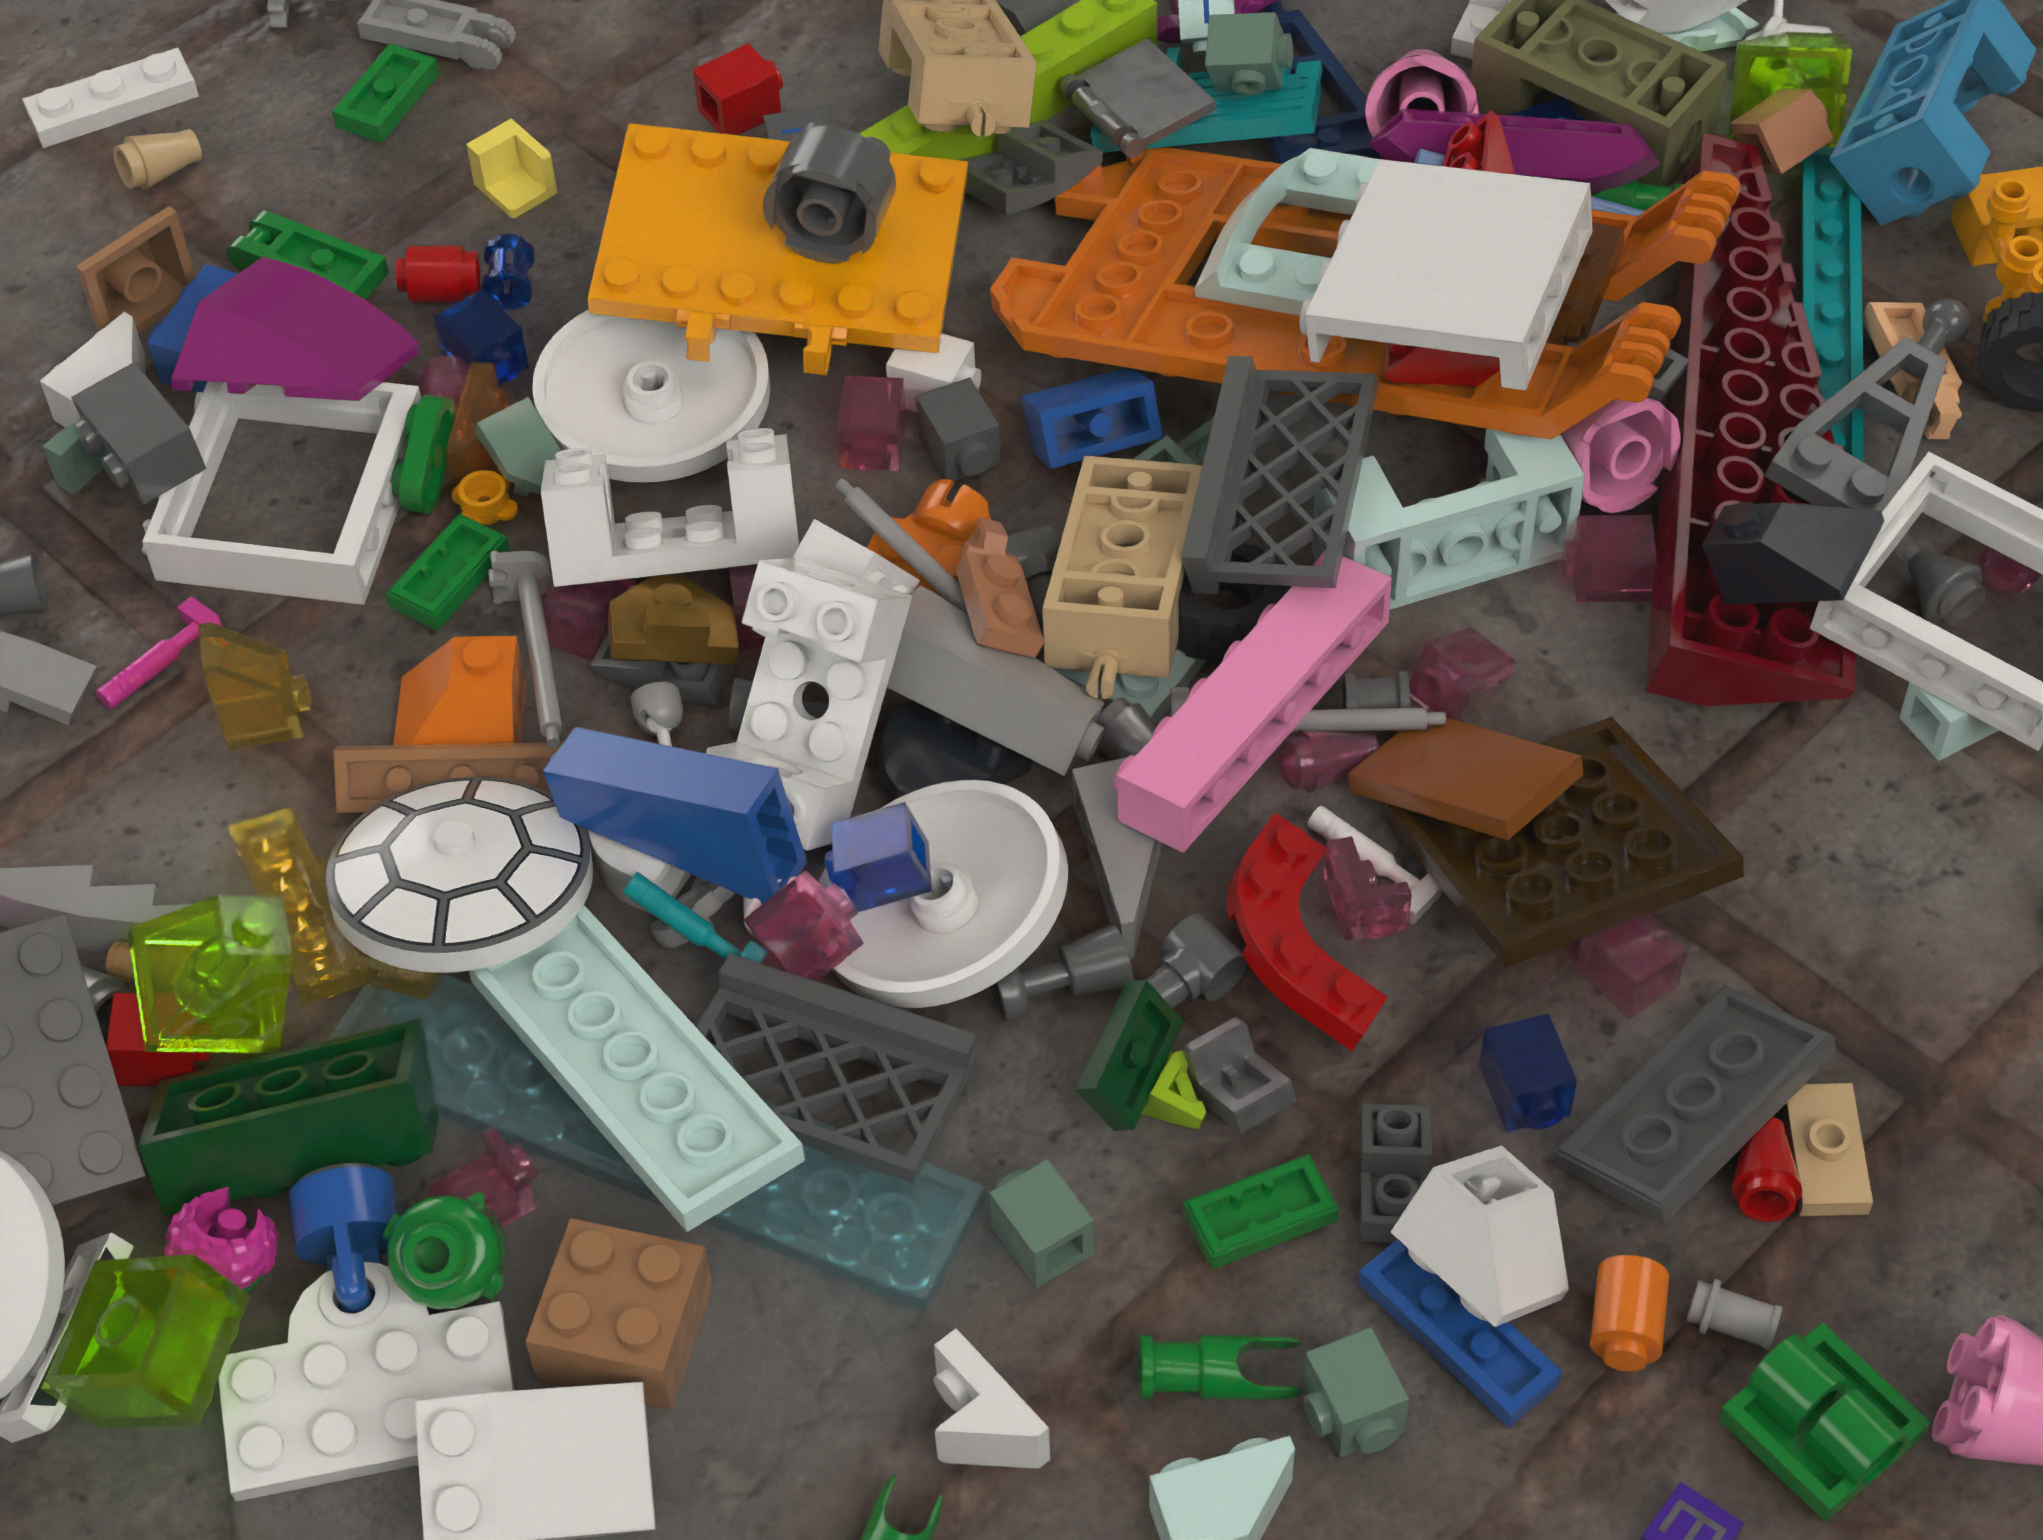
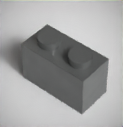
(137, 433)

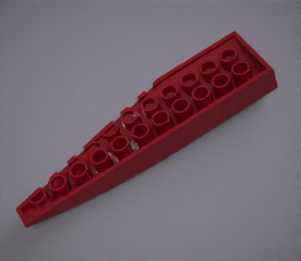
(1735, 408)

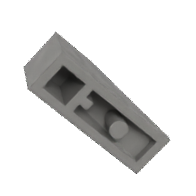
(1119, 854)

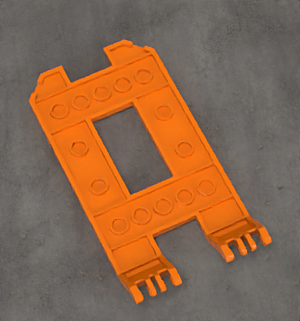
(1159, 213)

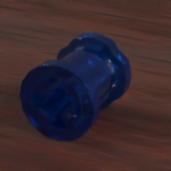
(515, 272)

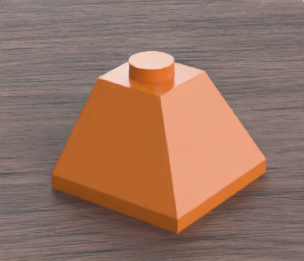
(464, 694)

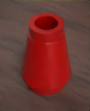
(1767, 1174)

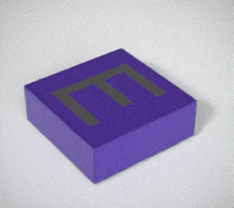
(1692, 1517)

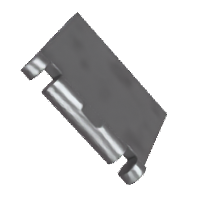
(1137, 97)

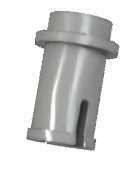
(1733, 1314)

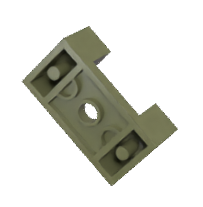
(1649, 82)

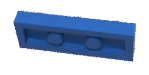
(1488, 1360)

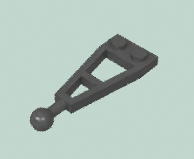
(1834, 477)

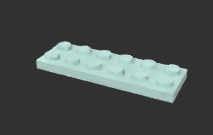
(641, 1071)

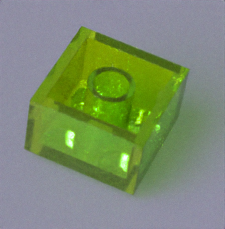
(146, 1342)

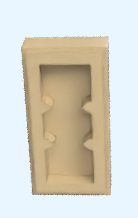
(1828, 1150)

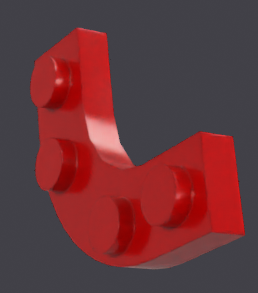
(1278, 946)

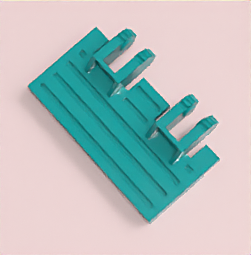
(1241, 116)

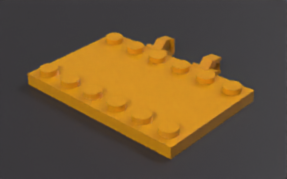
(696, 250)

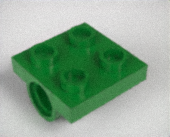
(1822, 1419)

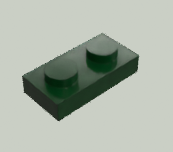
(1129, 1055)

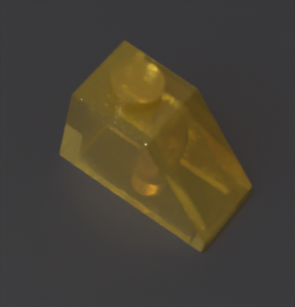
(252, 688)

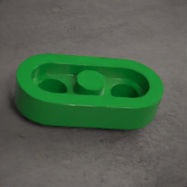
(422, 473)

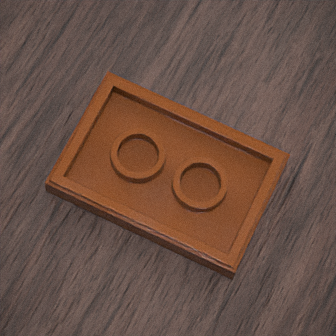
(1467, 776)

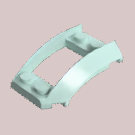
(1272, 276)

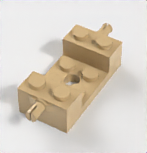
(961, 63)
(1120, 571)

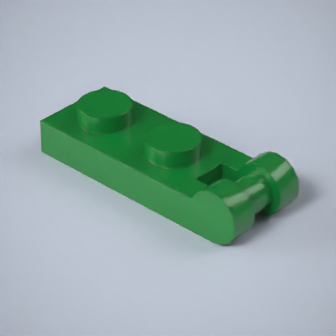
(311, 250)

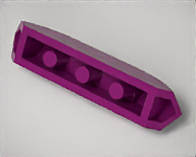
(1539, 147)

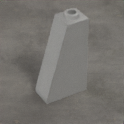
(991, 690)

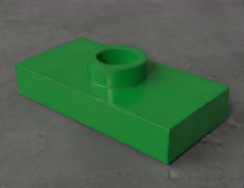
(446, 572)
(1260, 1211)

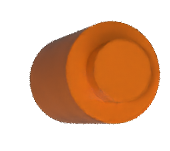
(1629, 1312)

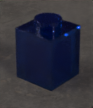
(483, 334)
(879, 857)
(1528, 1073)

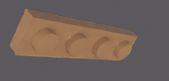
(380, 771)

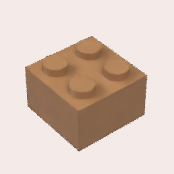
(620, 1311)

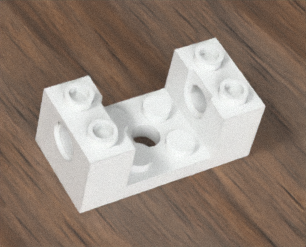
(592, 548)
(829, 633)

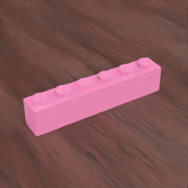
(1250, 704)

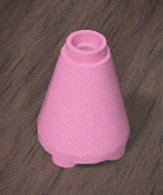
(1995, 1395)

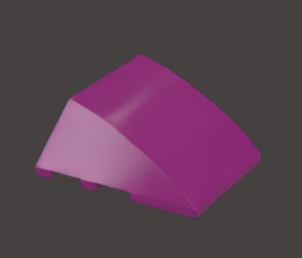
(291, 333)

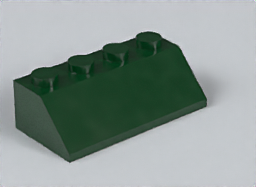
(289, 1114)

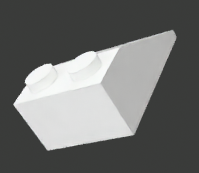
(535, 1464)

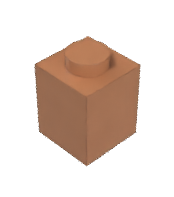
(1784, 128)

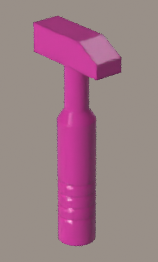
(157, 657)

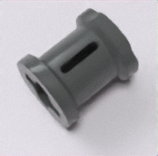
(1376, 692)

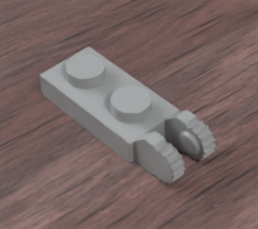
(438, 30)

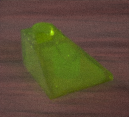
(1793, 62)
(213, 976)

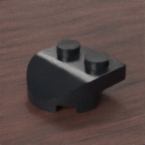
(931, 749)

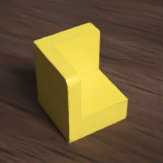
(512, 168)

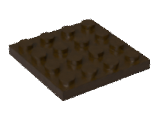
(1587, 862)

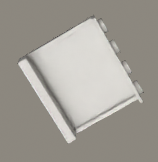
(1453, 264)

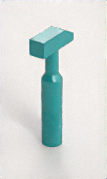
(685, 920)

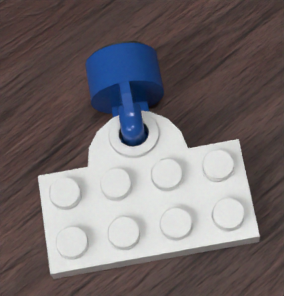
(355, 1353)

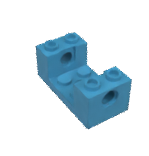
(1908, 128)

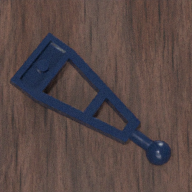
(1335, 133)

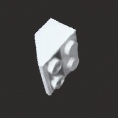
(1488, 1235)

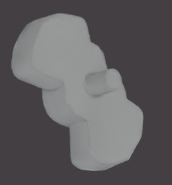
(704, 899)

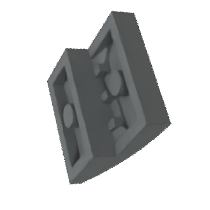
(1030, 167)

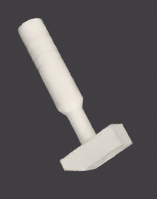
(1424, 891)

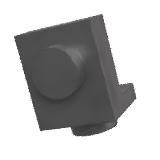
(1236, 1079)

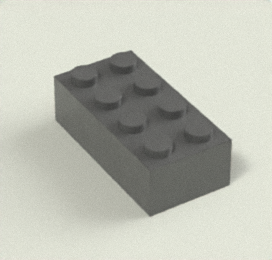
(56, 1076)

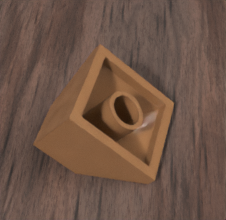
(138, 272)

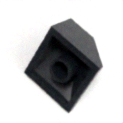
(1788, 551)

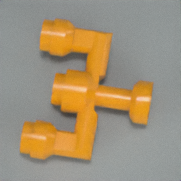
(2019, 257)

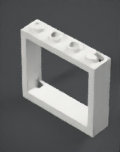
(275, 570)
(1920, 649)

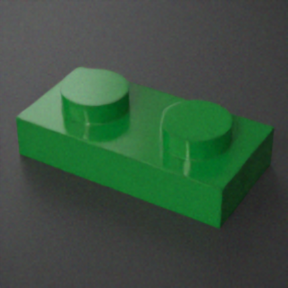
(385, 93)

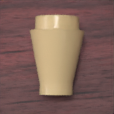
(153, 157)

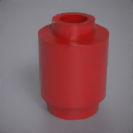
(438, 273)

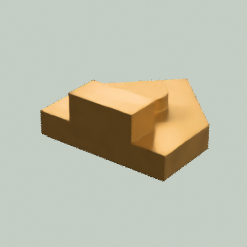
(672, 622)

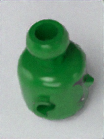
(447, 1251)

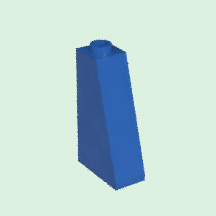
(681, 807)

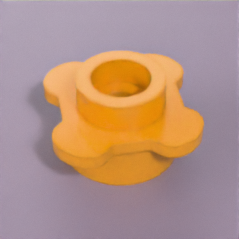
(485, 497)

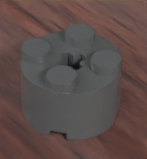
(830, 192)

